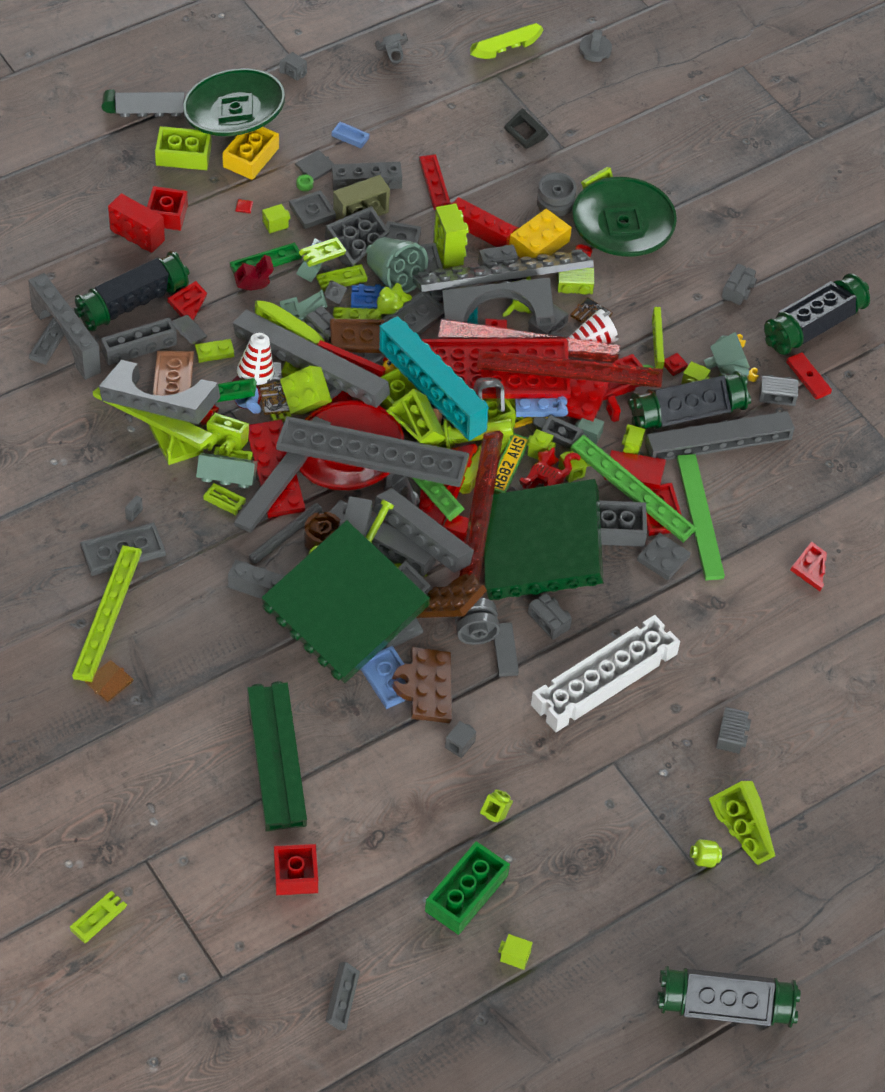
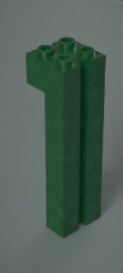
(276, 756)

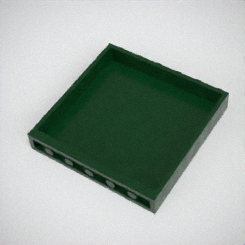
(544, 540)
(345, 602)

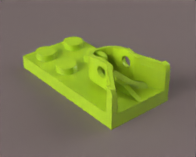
(173, 447)

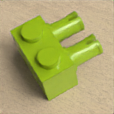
(228, 433)

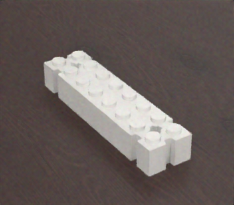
(605, 673)

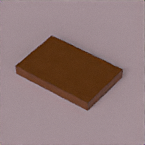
(356, 335)

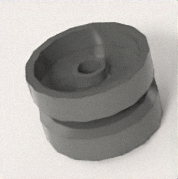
(556, 193)
(479, 623)

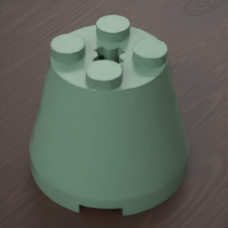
(397, 261)

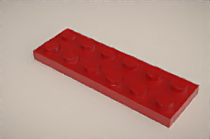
(262, 443)

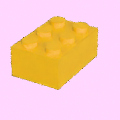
(251, 152)
(541, 235)

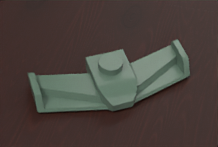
(305, 307)

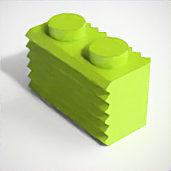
(576, 281)

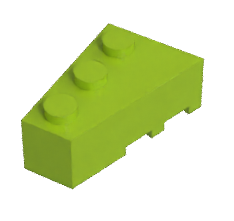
(418, 418)

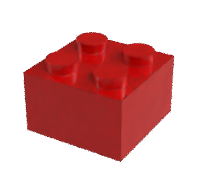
(170, 204)
(295, 869)

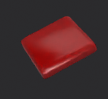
(244, 206)

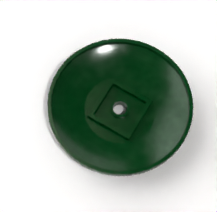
(251, 91)
(643, 206)

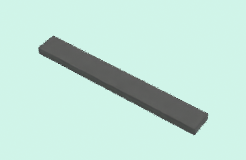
(271, 489)

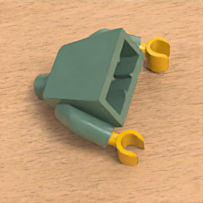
(731, 357)

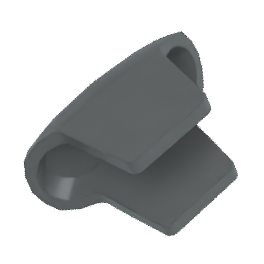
(487, 382)

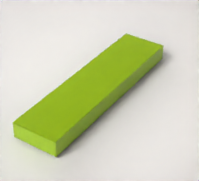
(657, 338)

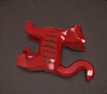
(543, 471)

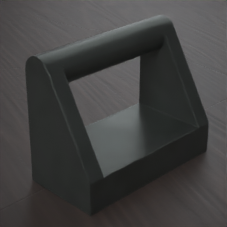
(521, 117)

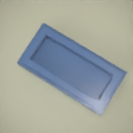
(350, 135)

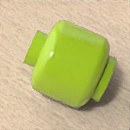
(706, 853)

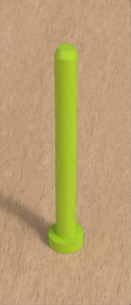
(379, 519)

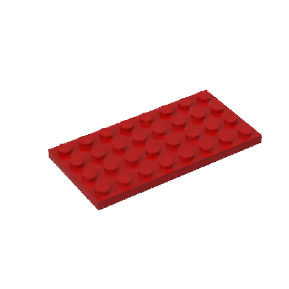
(463, 359)

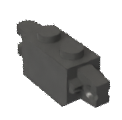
(563, 432)

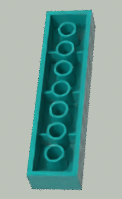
(433, 378)

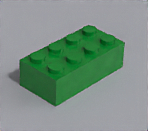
(467, 887)

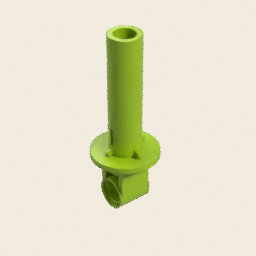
(454, 436)

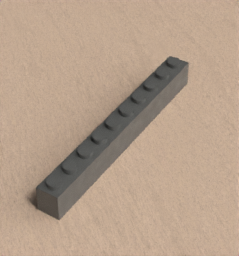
(303, 353)

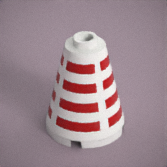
(597, 329)
(257, 360)

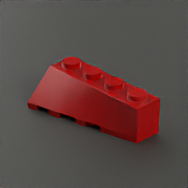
(484, 224)

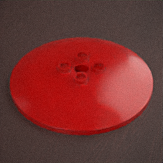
(354, 416)

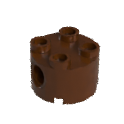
(319, 527)

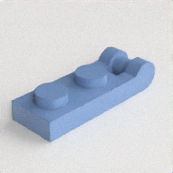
(541, 407)

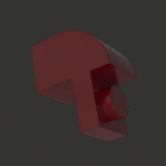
(254, 277)

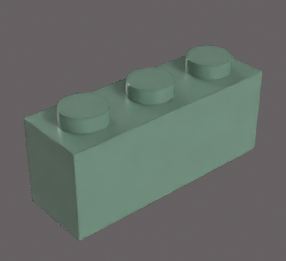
(226, 470)

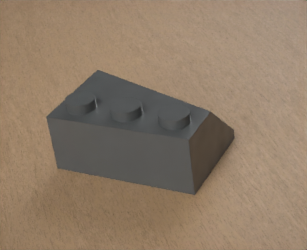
(356, 234)

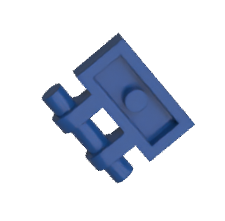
(365, 296)

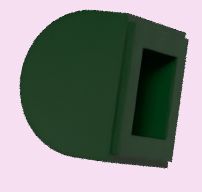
(109, 101)

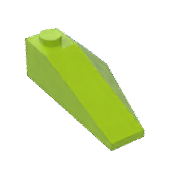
(744, 816)

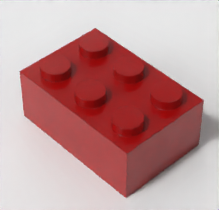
(136, 223)

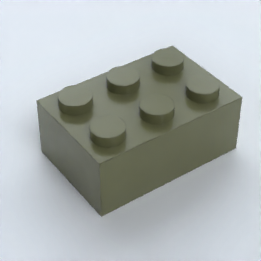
(360, 196)

